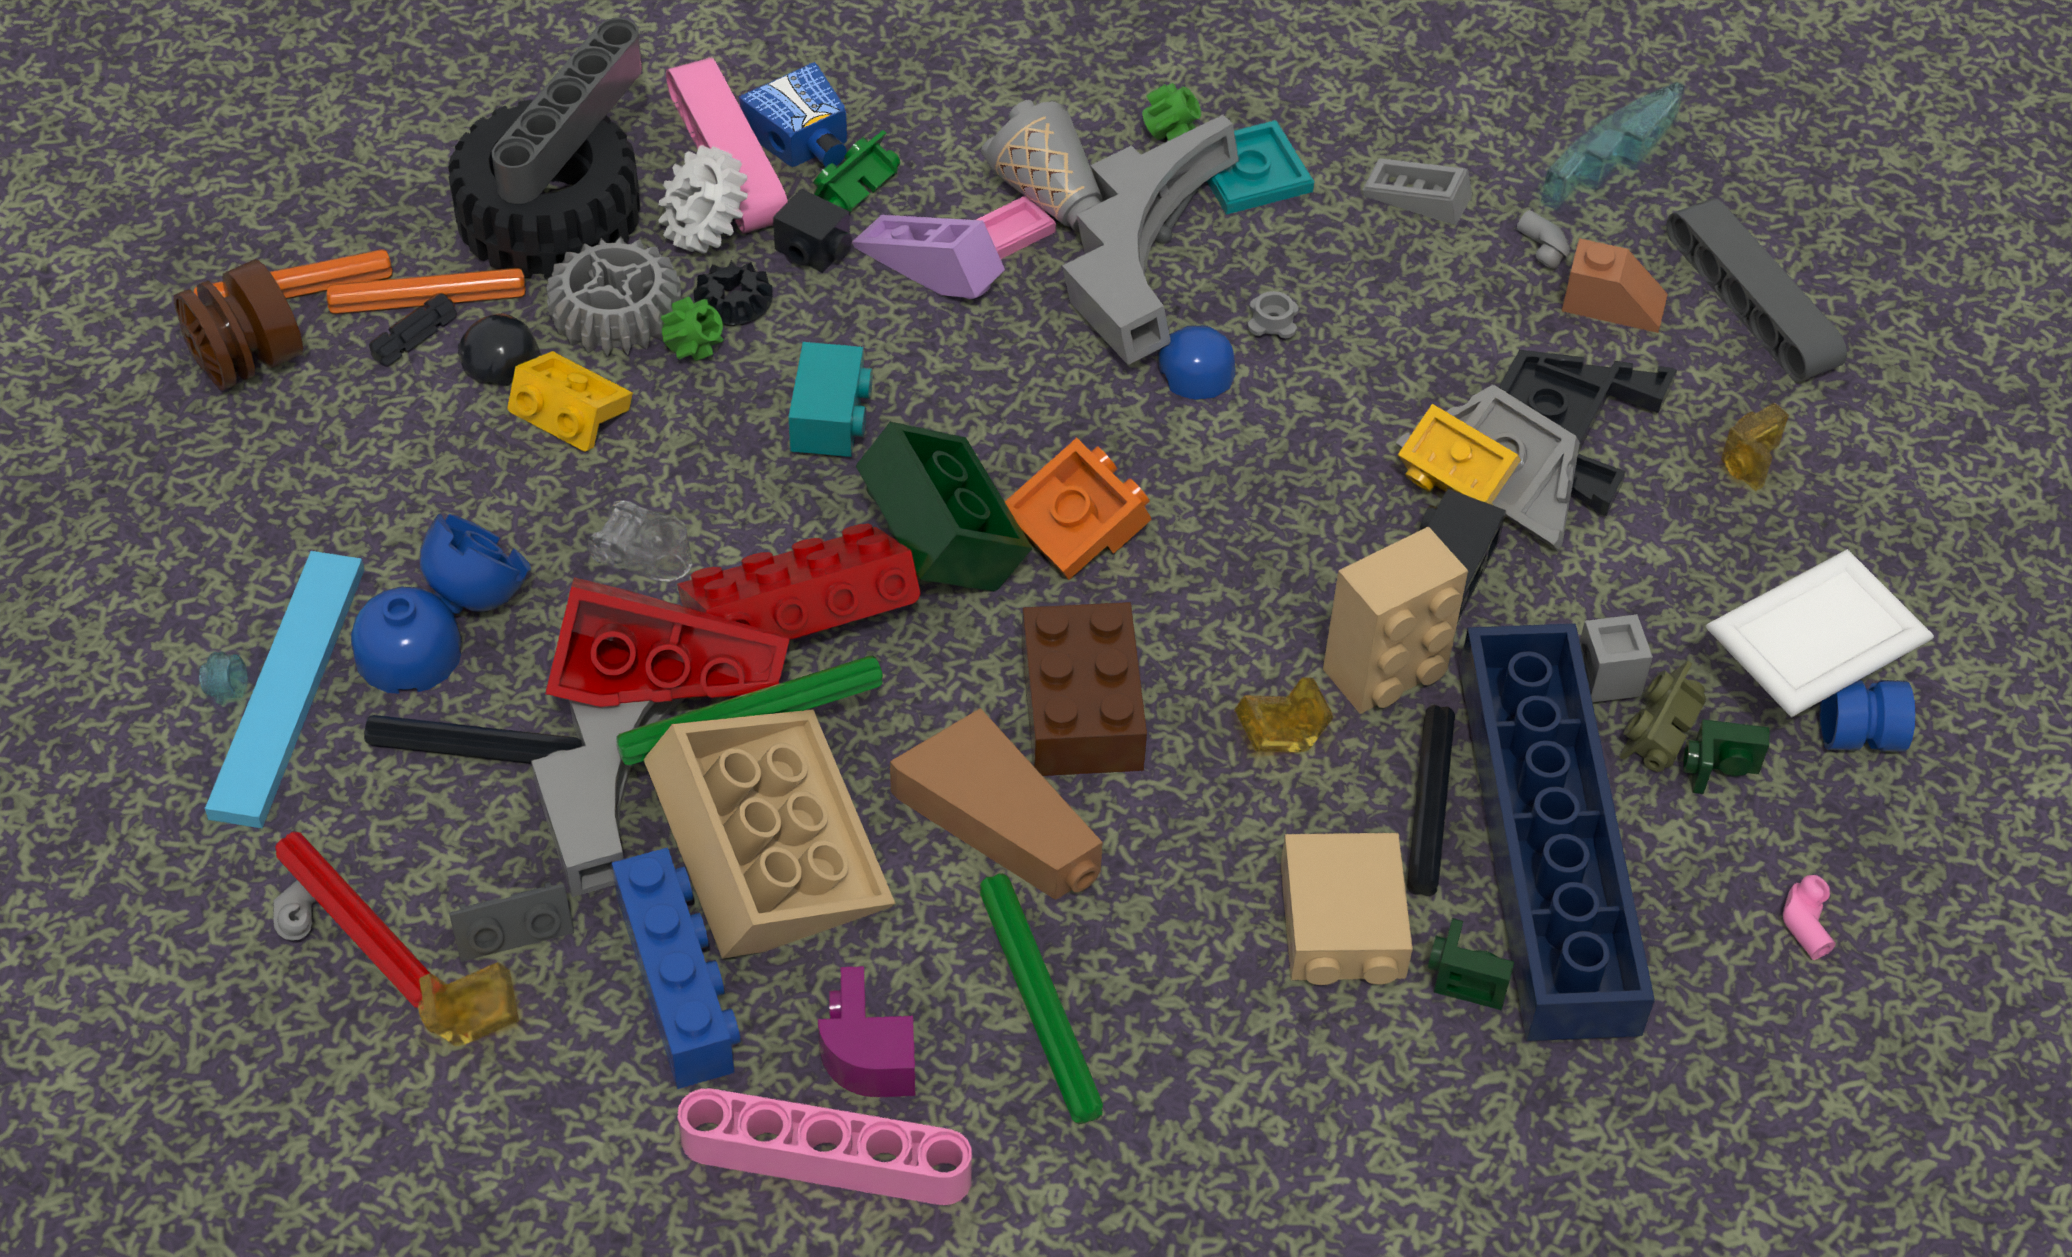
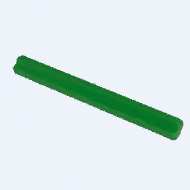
(788, 696)
(1041, 999)

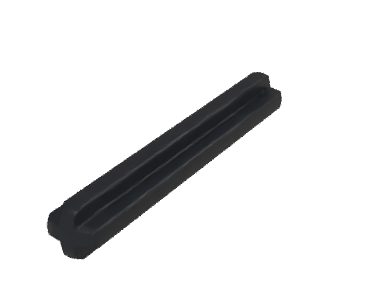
(463, 739)
(1431, 801)

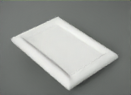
(1819, 632)

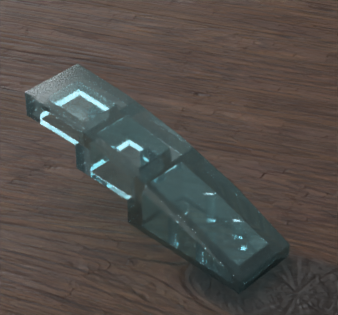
(1618, 139)

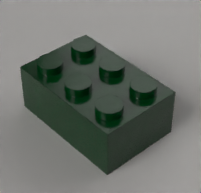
(943, 507)

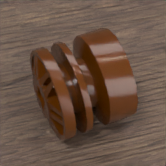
(247, 320)

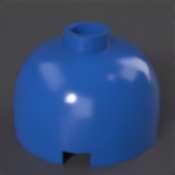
(469, 566)
(405, 640)

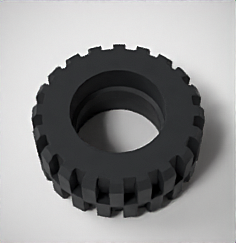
(540, 232)

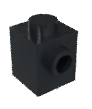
(812, 231)

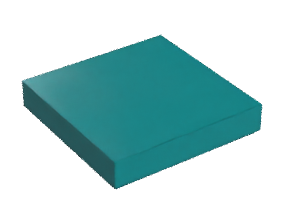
(1265, 170)

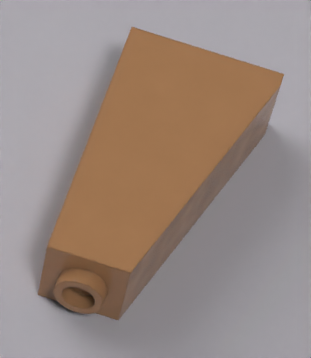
(999, 804)

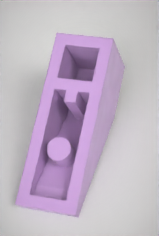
(938, 253)

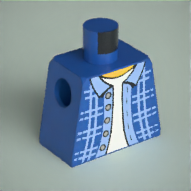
(798, 117)

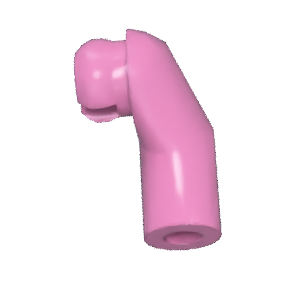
(1803, 913)

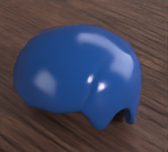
(1198, 362)

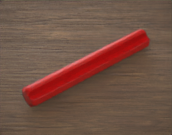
(352, 915)

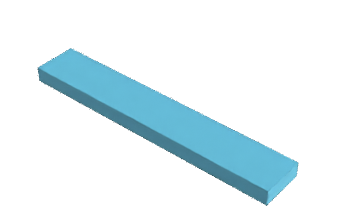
(285, 690)

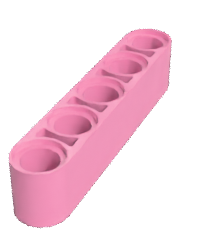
(718, 121)
(806, 1126)

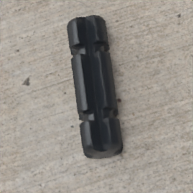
(412, 329)

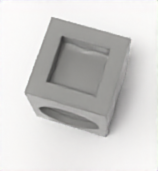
(1615, 657)

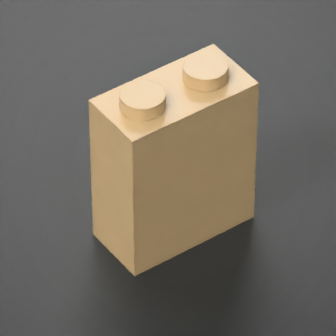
(1345, 907)

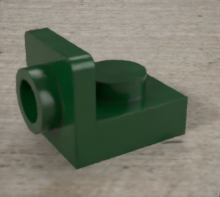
(1726, 747)
(1469, 974)

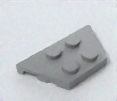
(1542, 483)

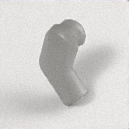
(1547, 234)
(293, 912)

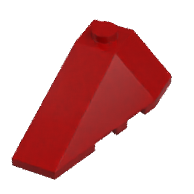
(645, 649)

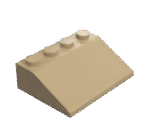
(765, 829)

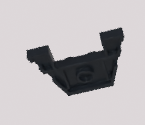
(1573, 398)

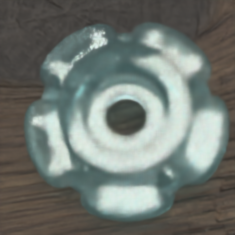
(223, 677)

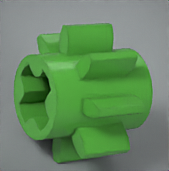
(1171, 112)
(692, 328)

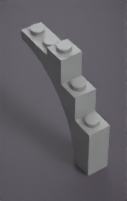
(1118, 233)
(586, 788)

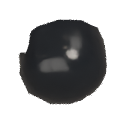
(495, 347)

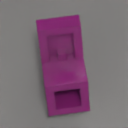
(866, 1052)

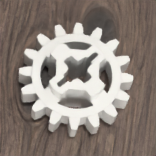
(703, 199)

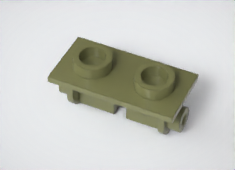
(1670, 701)

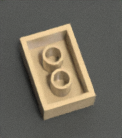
(1394, 620)

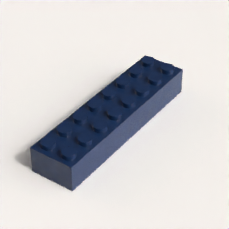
(1554, 835)

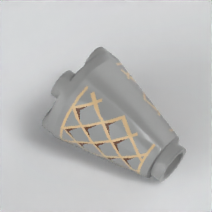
(1044, 160)

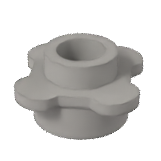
(1273, 315)

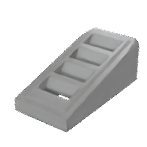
(1445, 200)

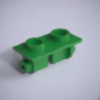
(863, 162)

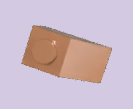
(1613, 287)

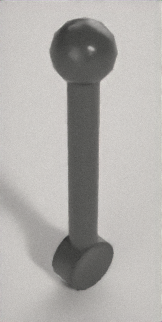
(1165, 232)

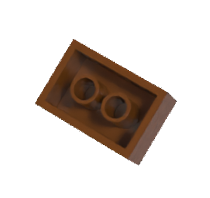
(1083, 689)

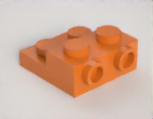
(1078, 508)

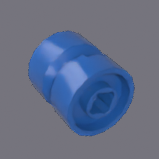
(1877, 715)

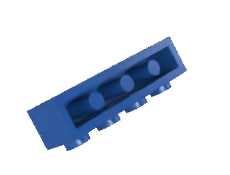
(673, 967)

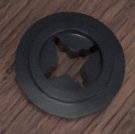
(741, 305)

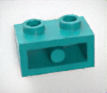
(828, 398)

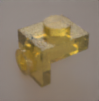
(1750, 442)
(1285, 722)
(469, 1005)

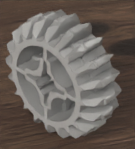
(612, 295)

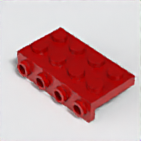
(810, 586)

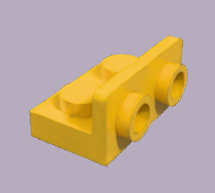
(565, 398)
(1456, 457)

